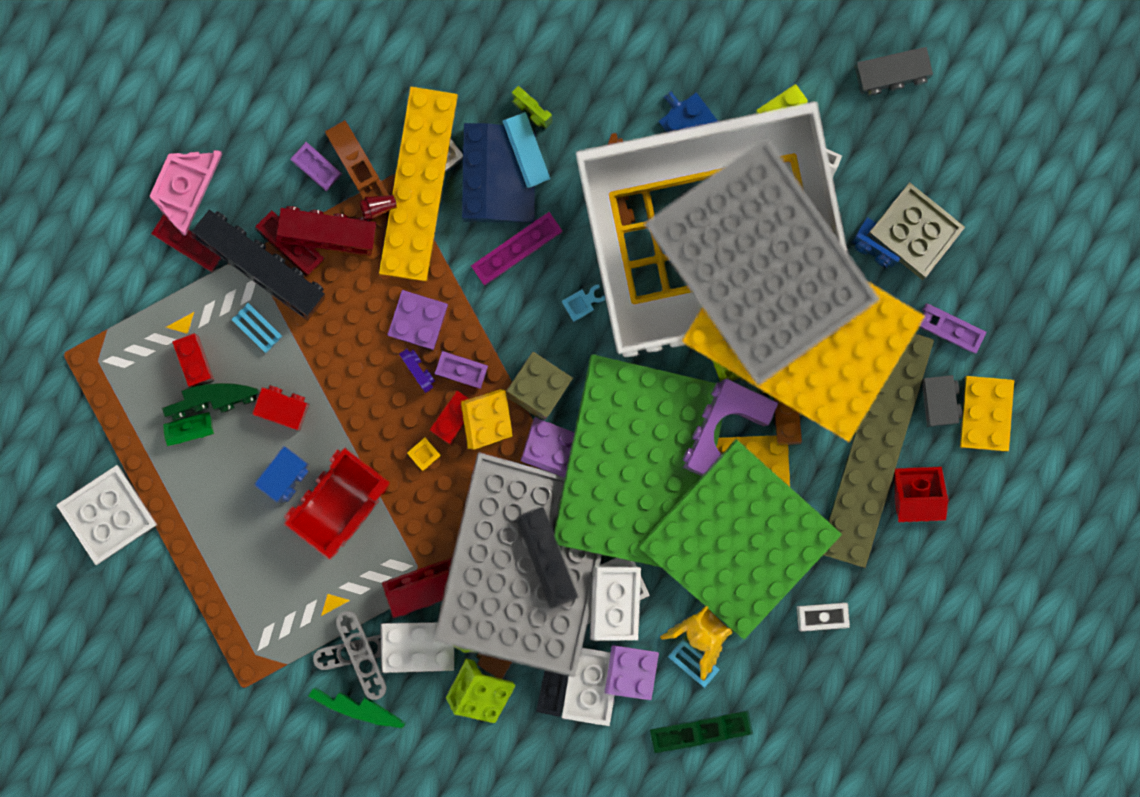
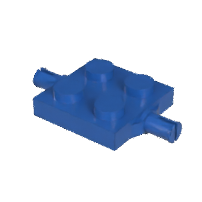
(686, 114)

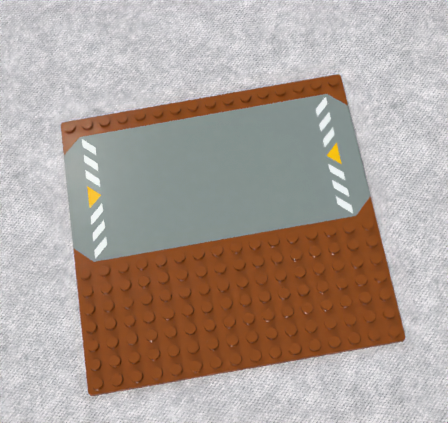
(248, 572)

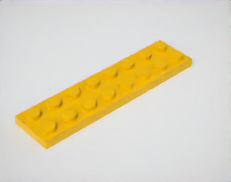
(418, 184)

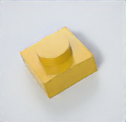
(424, 454)

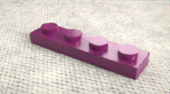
(516, 248)

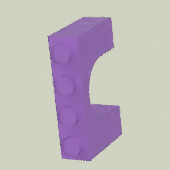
(728, 399)

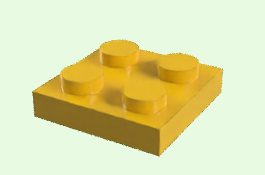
(486, 419)

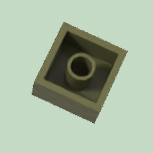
(538, 386)

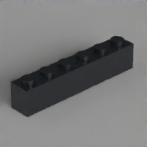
(258, 264)

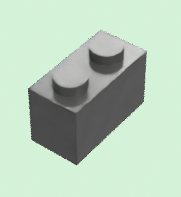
(941, 401)

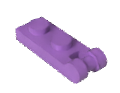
(952, 329)

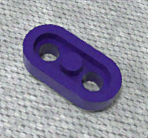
(423, 378)

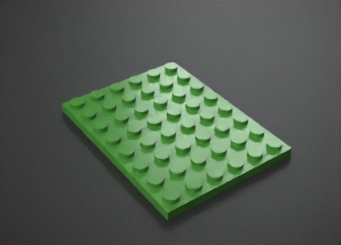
(628, 456)

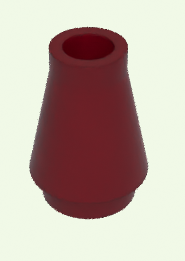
(377, 205)

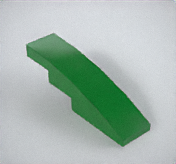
(366, 711)

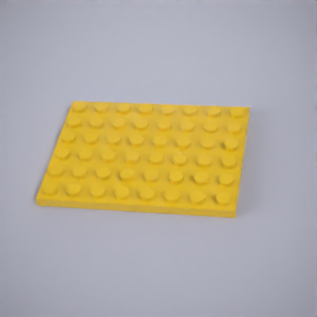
(838, 375)

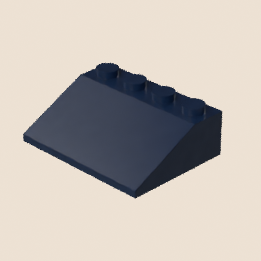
(492, 178)

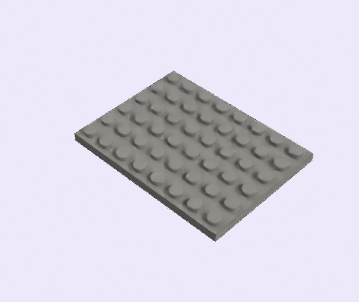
(762, 261)
(492, 587)

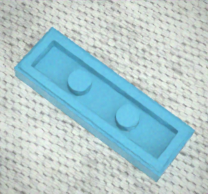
(526, 149)

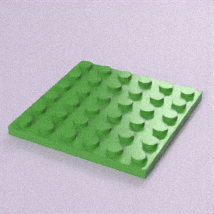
(740, 539)

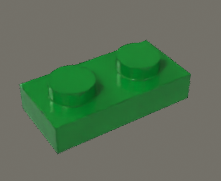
(188, 429)

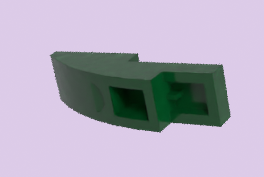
(221, 396)

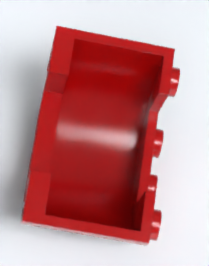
(337, 503)

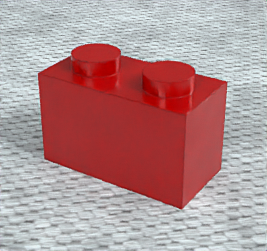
(193, 360)
(281, 408)
(450, 420)

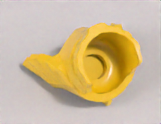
(705, 634)

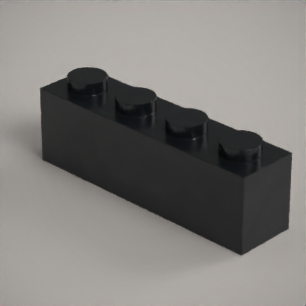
(547, 557)

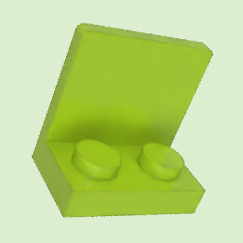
(478, 694)

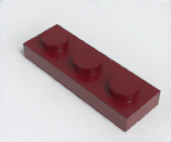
(185, 244)
(303, 257)

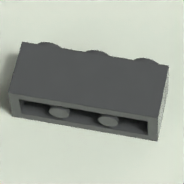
(893, 71)

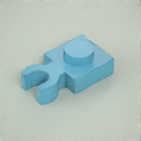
(580, 305)

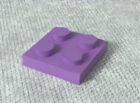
(417, 320)
(548, 447)
(631, 672)

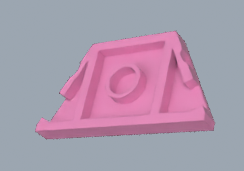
(183, 185)

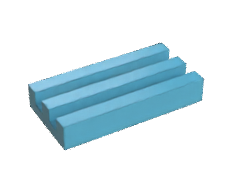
(242, 313)
(677, 649)

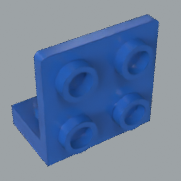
(866, 245)

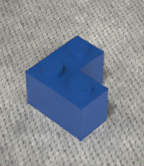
(281, 474)

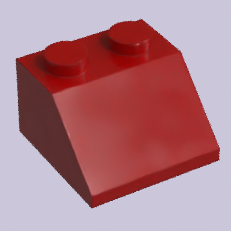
(920, 494)

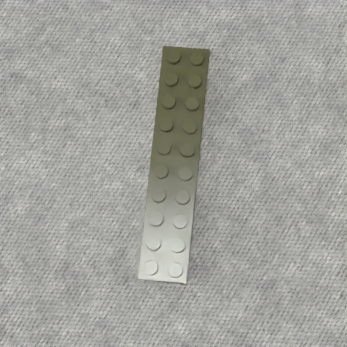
(875, 456)

